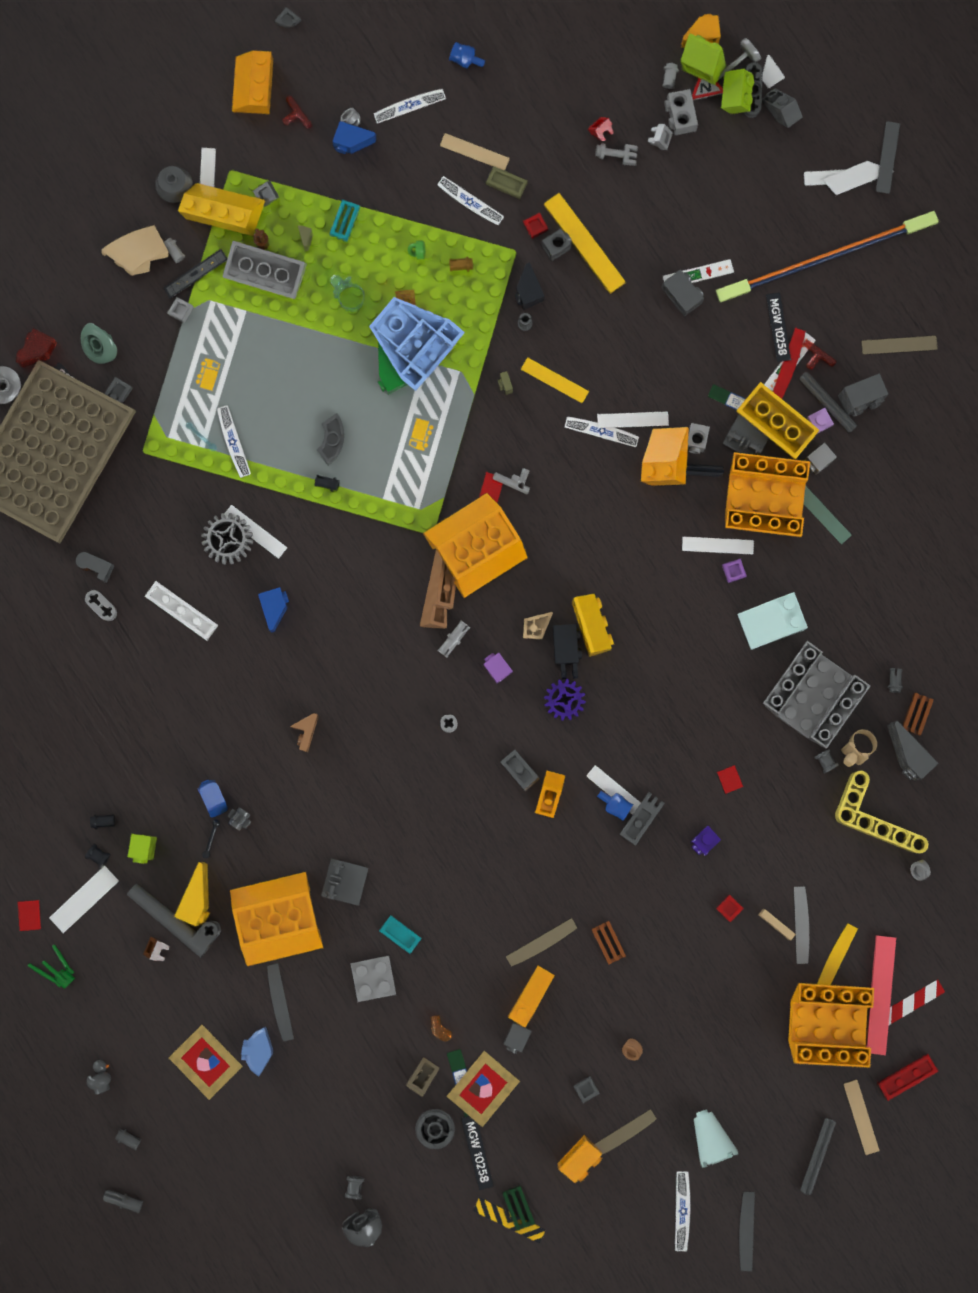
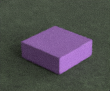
(734, 570)

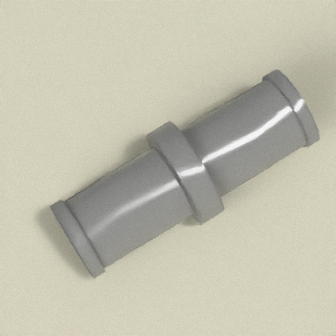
(453, 639)

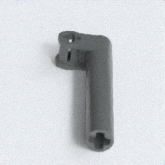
(197, 941)

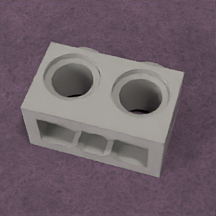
(684, 112)

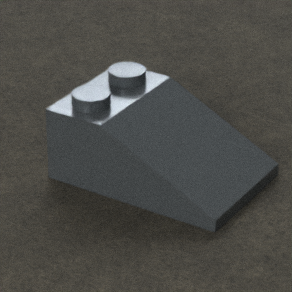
(910, 754)

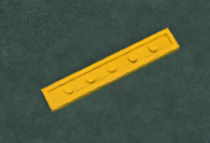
(584, 243)

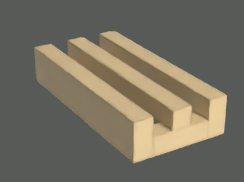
(776, 924)

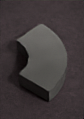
(333, 439)

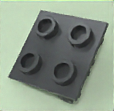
(745, 437)
(344, 882)

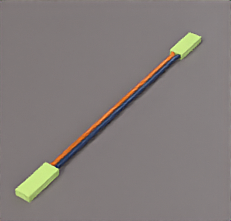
(910, 226)

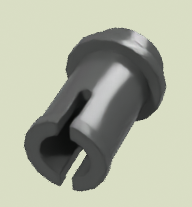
(522, 325)
(895, 681)
(128, 1139)

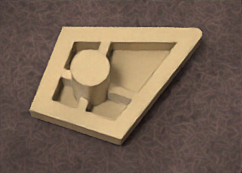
(536, 626)

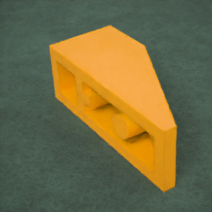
(531, 996)

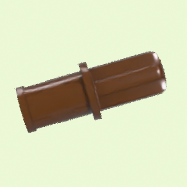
(261, 239)

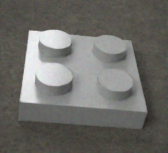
(373, 978)

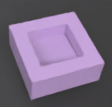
(821, 420)

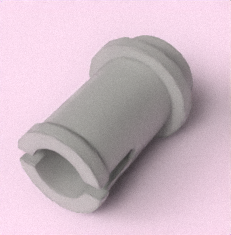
(670, 75)
(174, 250)

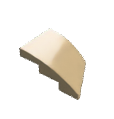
(137, 250)

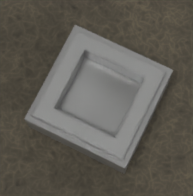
(180, 310)

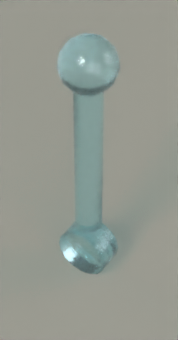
(212, 447)

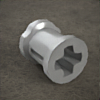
(449, 729)

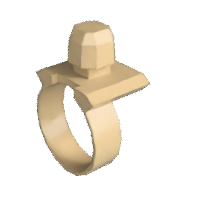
(852, 754)

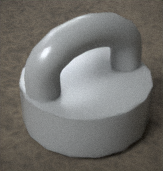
(351, 117)
(920, 870)

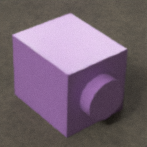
(497, 667)

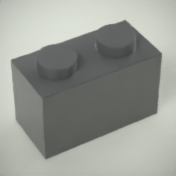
(683, 292)

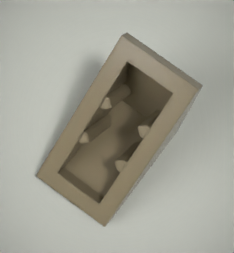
(422, 1076)

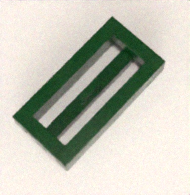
(524, 1224)

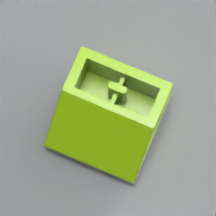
(703, 59)

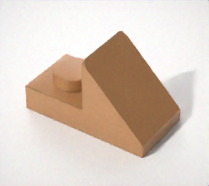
(308, 726)

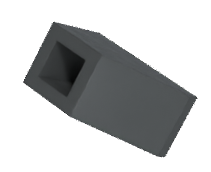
(782, 107)

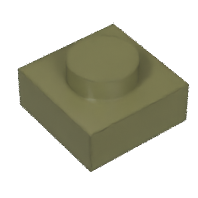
(505, 383)

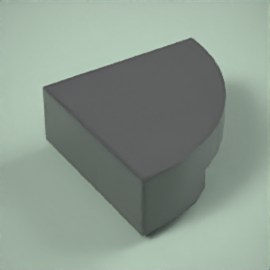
(287, 19)

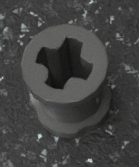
(826, 761)
(354, 1187)

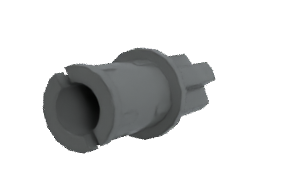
(123, 1201)

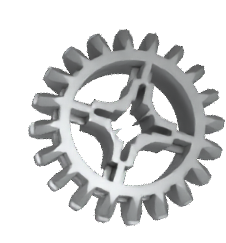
(212, 531)

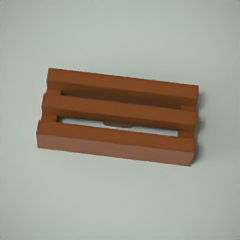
(923, 699)
(615, 957)

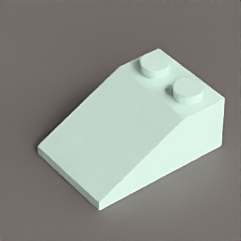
(772, 621)

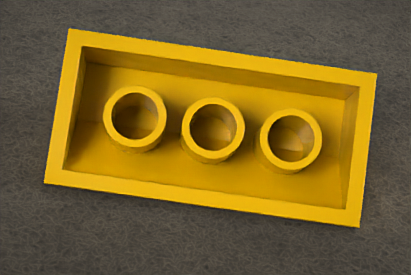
(221, 208)
(777, 420)

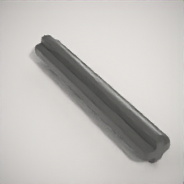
(828, 402)
(818, 1156)

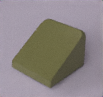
(306, 236)

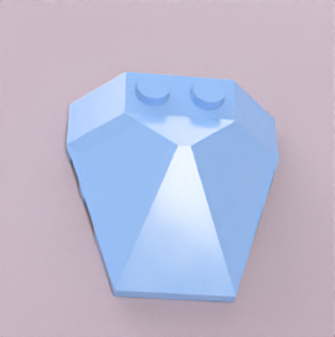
(414, 339)

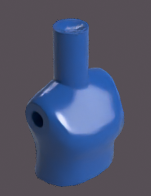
(465, 55)
(616, 805)

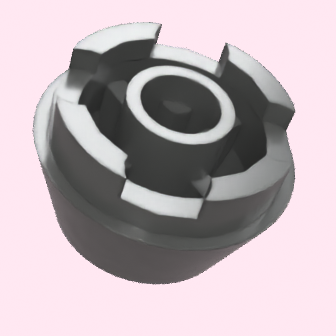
(173, 183)
(435, 1129)

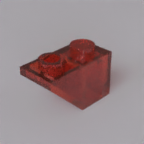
(37, 347)

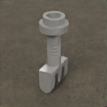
(625, 154)

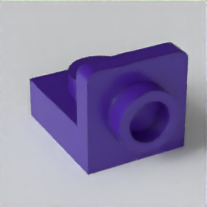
(705, 841)

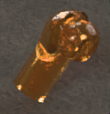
(438, 1030)

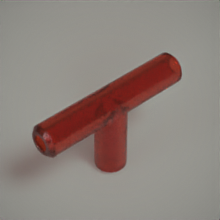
(297, 113)
(818, 353)

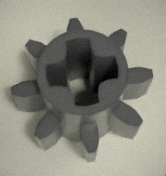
(239, 818)

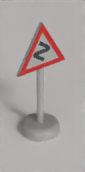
(704, 89)

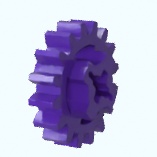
(562, 691)

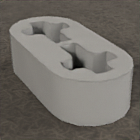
(98, 609)

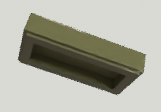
(506, 182)

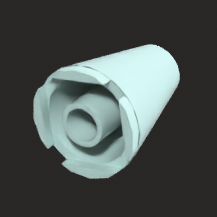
(712, 1139)

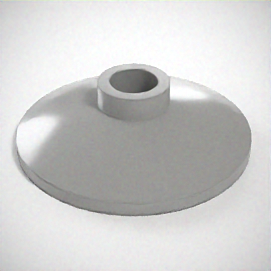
(13, 382)

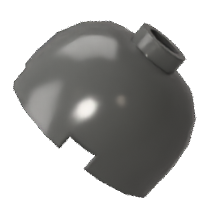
(363, 1228)

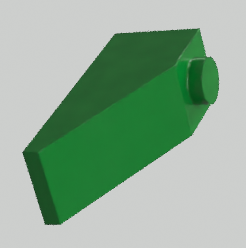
(388, 376)

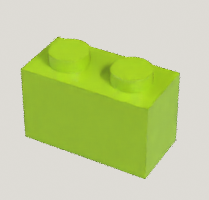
(737, 91)
(142, 848)

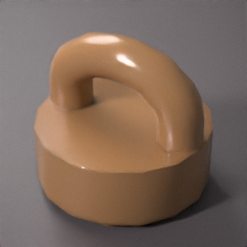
(632, 1049)

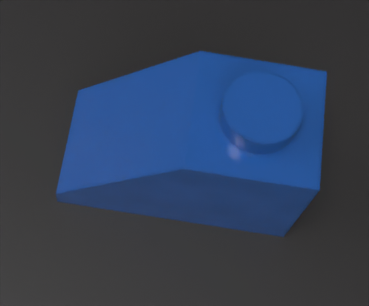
(352, 138)
(273, 606)

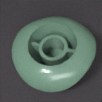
(97, 344)

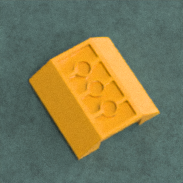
(766, 494)
(477, 544)
(275, 919)
(830, 1025)

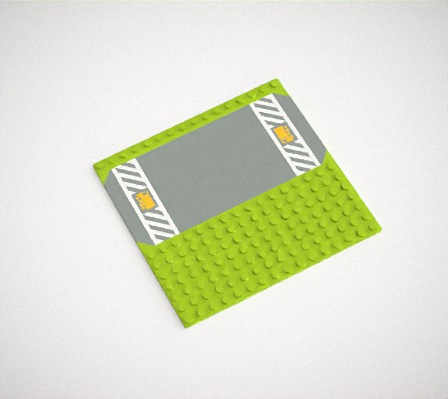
(306, 358)

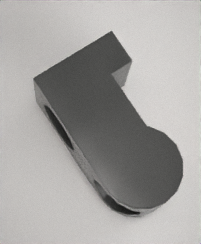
(90, 562)

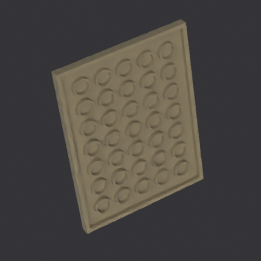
(55, 448)

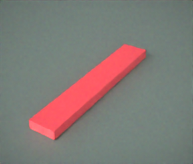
(882, 983)

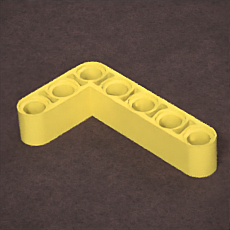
(873, 822)

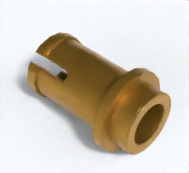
(461, 264)

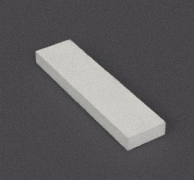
(181, 610)

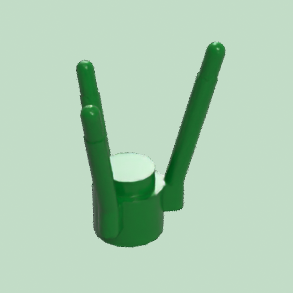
(63, 977)

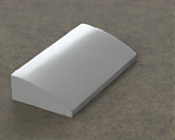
(264, 270)

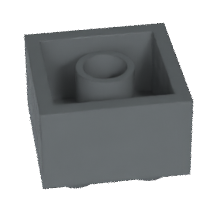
(863, 395)

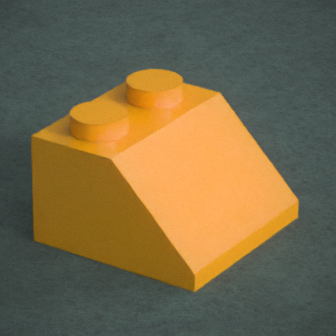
(580, 1159)

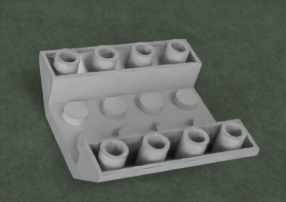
(815, 696)

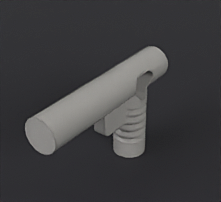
(514, 481)

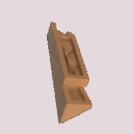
(439, 595)

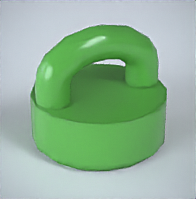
(420, 249)

